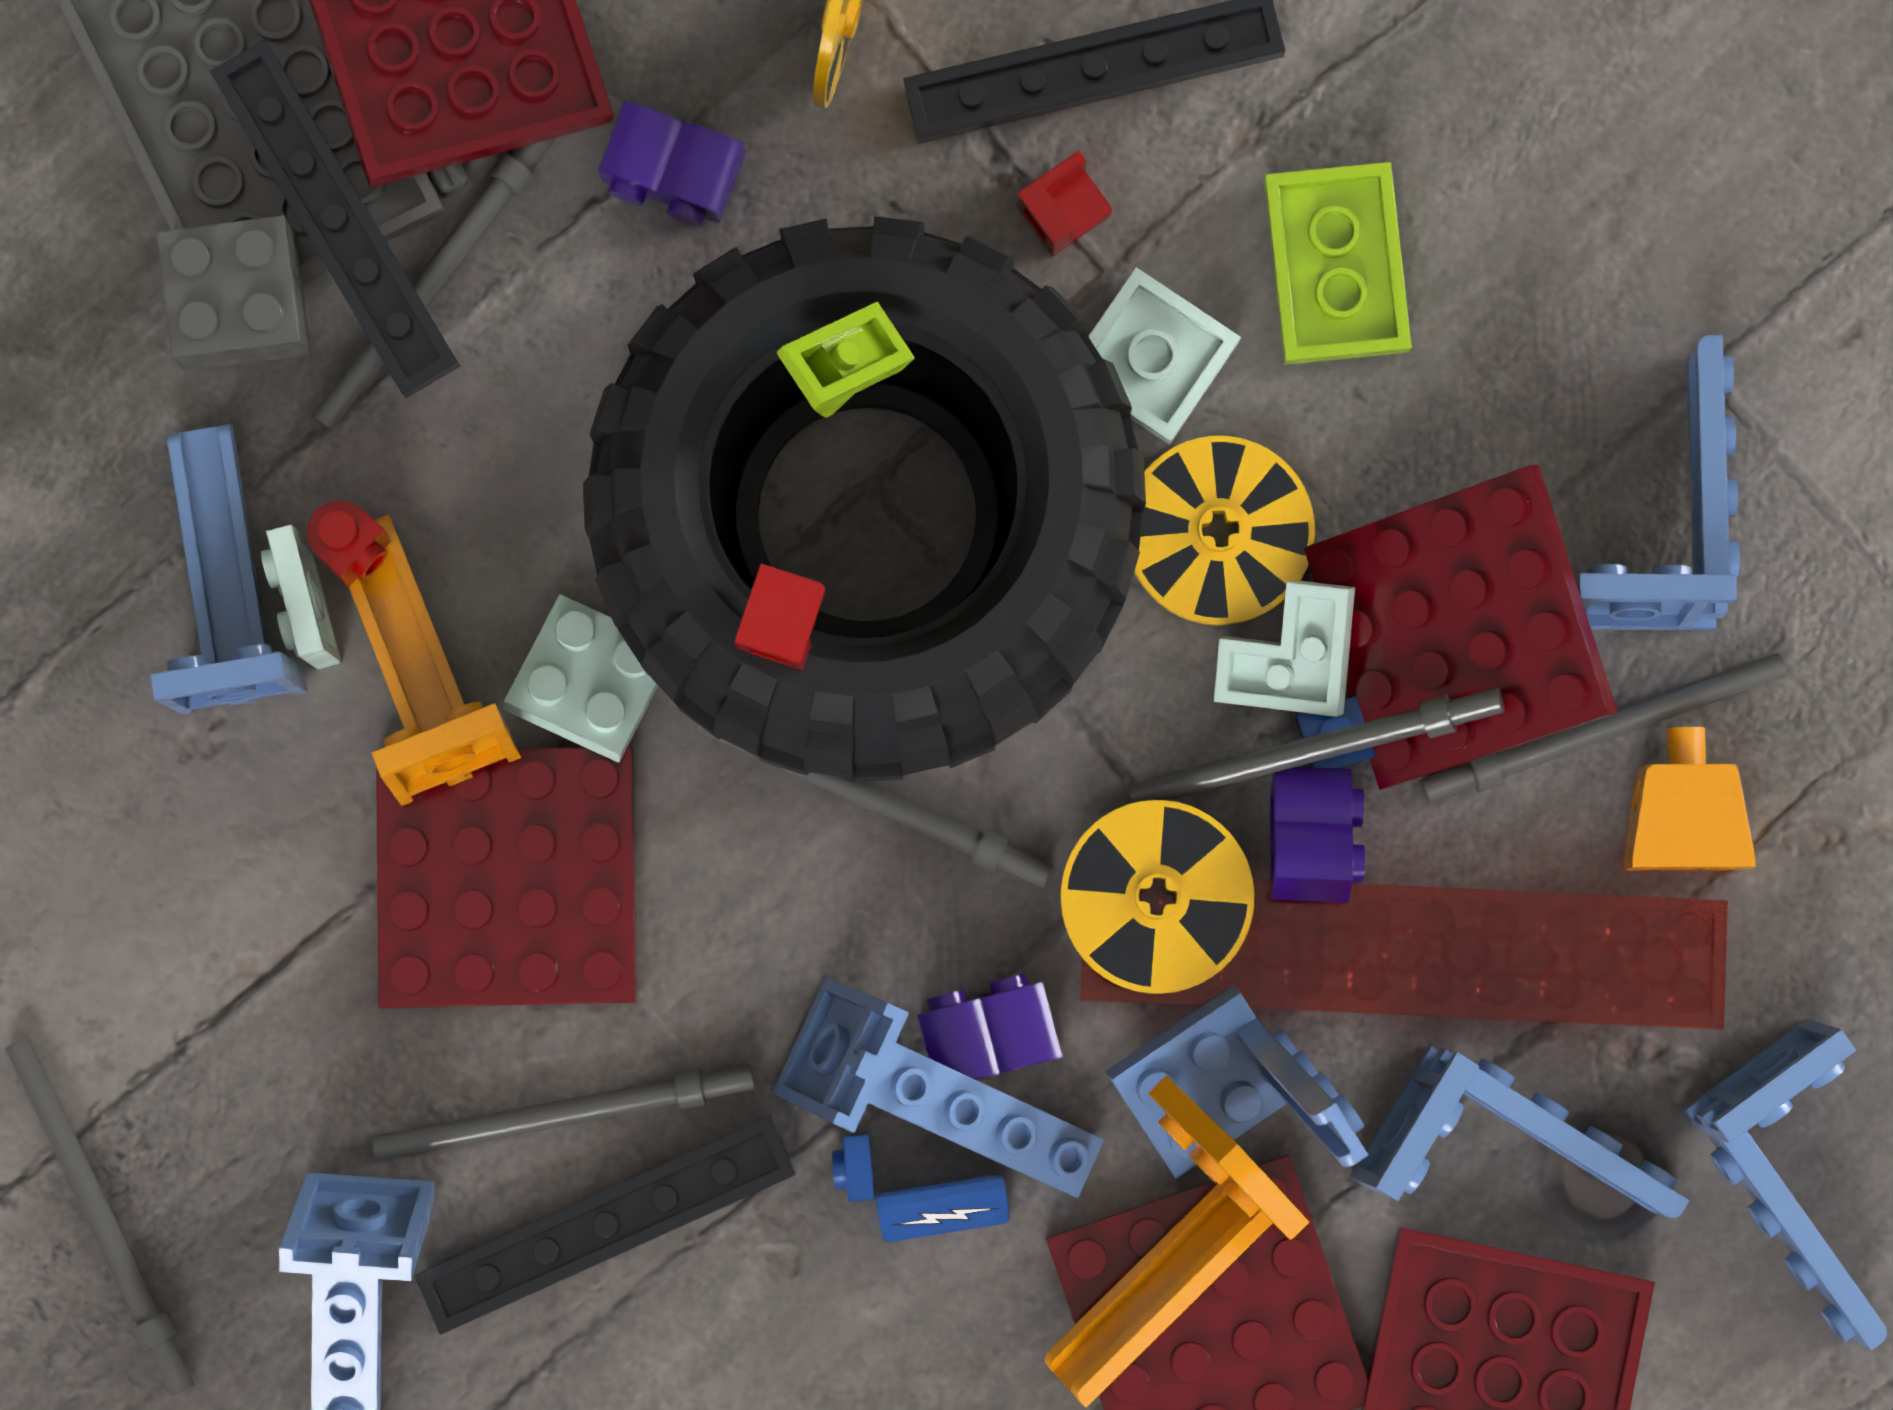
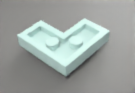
(1302, 670)

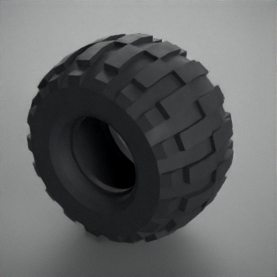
(992, 373)

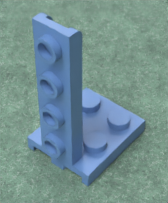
(225, 592)
(1672, 594)
(852, 1059)
(1237, 1078)
(1762, 1095)
(1431, 1109)
(350, 1239)

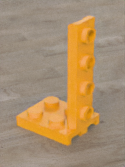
(440, 733)
(1182, 1261)

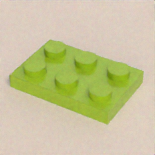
(1337, 263)

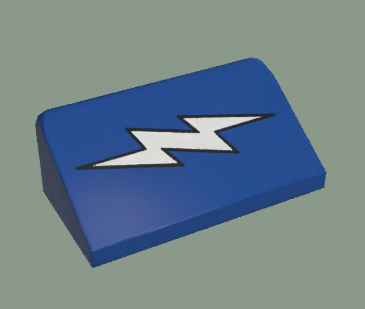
(942, 1208)

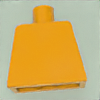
(1688, 812)

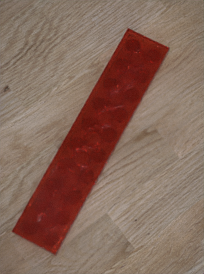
(1470, 957)

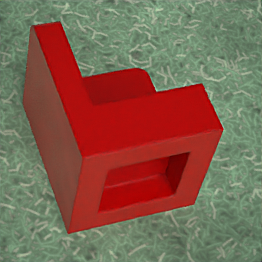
(1063, 204)
(780, 616)

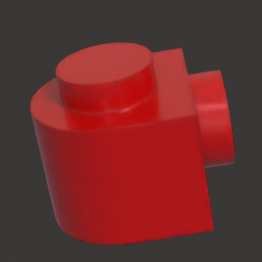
(347, 541)

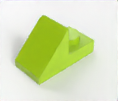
(845, 358)

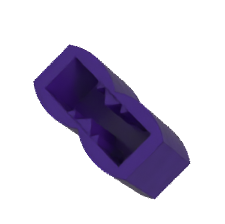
(671, 163)
(1314, 834)
(991, 1032)

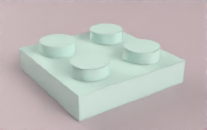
(1161, 352)
(307, 621)
(582, 681)

